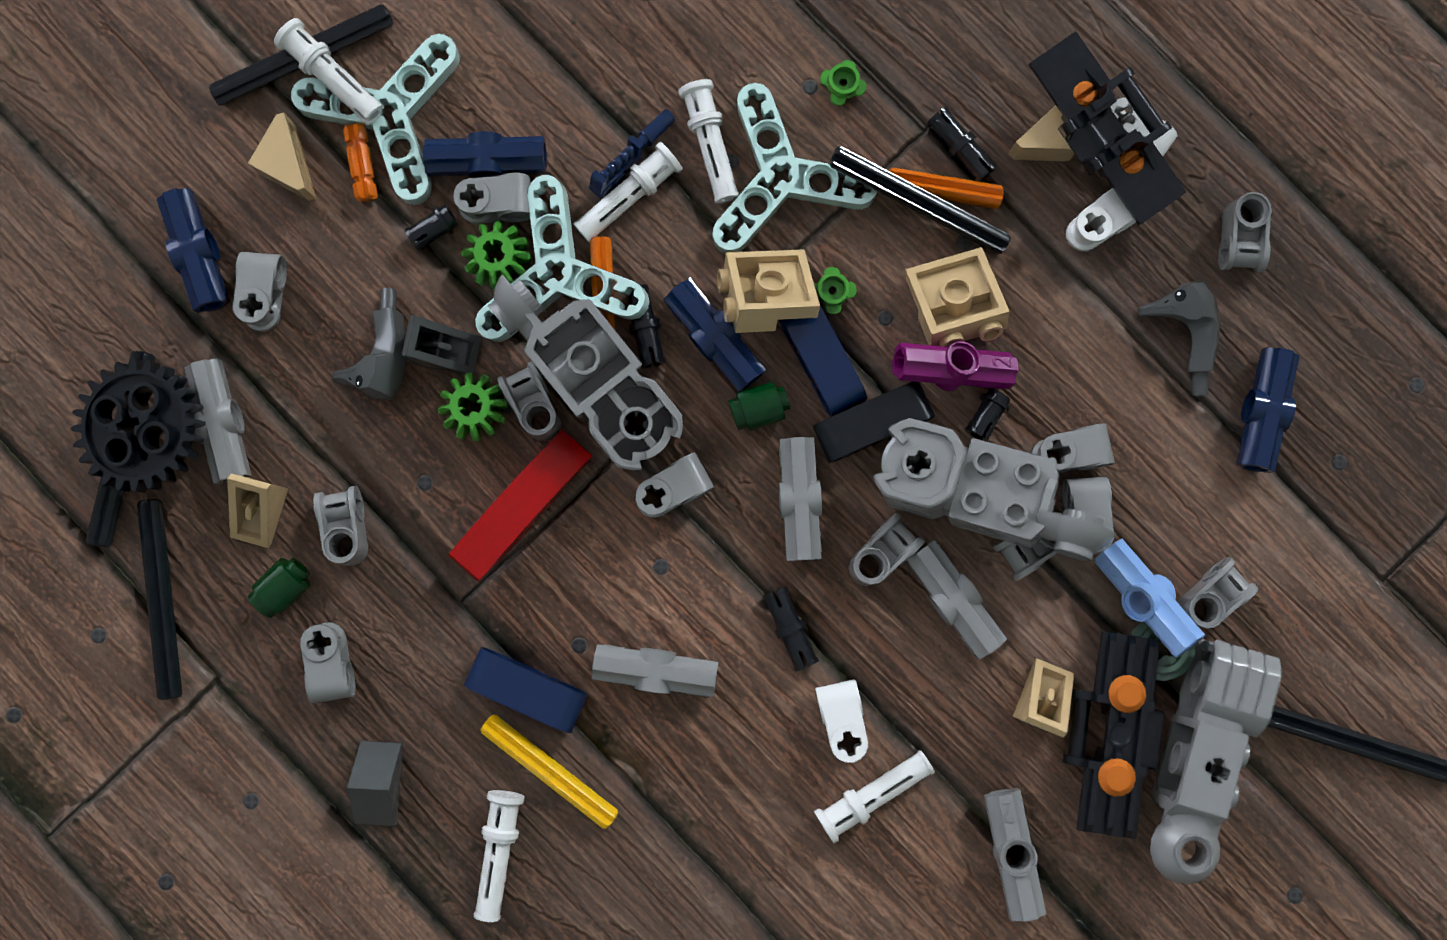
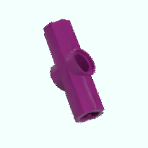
(954, 366)

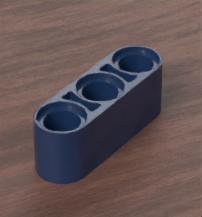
(825, 362)
(525, 690)

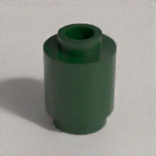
(759, 406)
(279, 587)

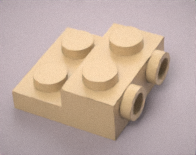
(766, 289)
(958, 299)

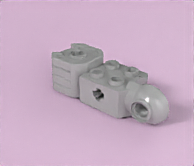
(591, 373)
(983, 490)
(1220, 704)

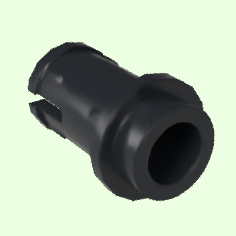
(432, 227)
(988, 414)

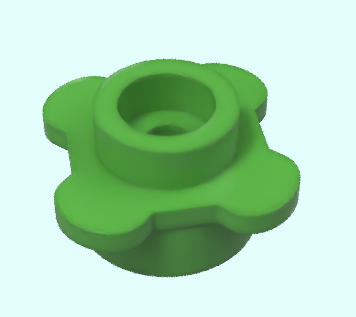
(843, 71)
(844, 290)

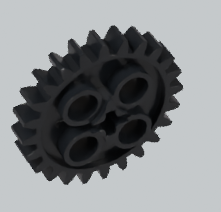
(138, 426)

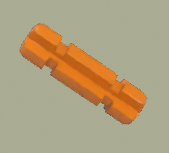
(360, 162)

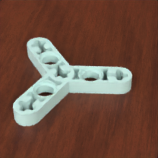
(404, 105)
(778, 158)
(562, 254)

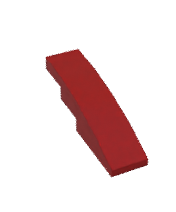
(520, 506)

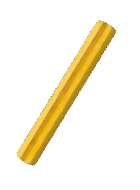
(549, 771)

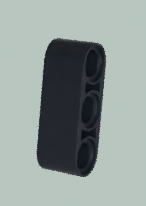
(870, 421)

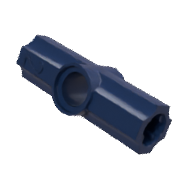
(484, 155)
(193, 250)
(713, 335)
(1268, 410)

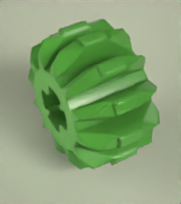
(511, 247)
(470, 393)

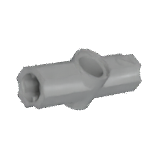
(222, 417)
(800, 498)
(956, 600)
(654, 670)
(1020, 879)

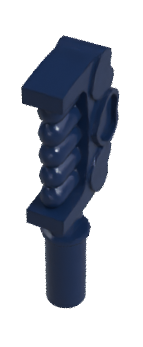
(617, 170)

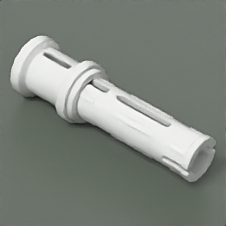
(316, 59)
(705, 123)
(642, 181)
(857, 805)
(499, 836)

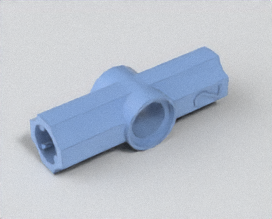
(1149, 598)

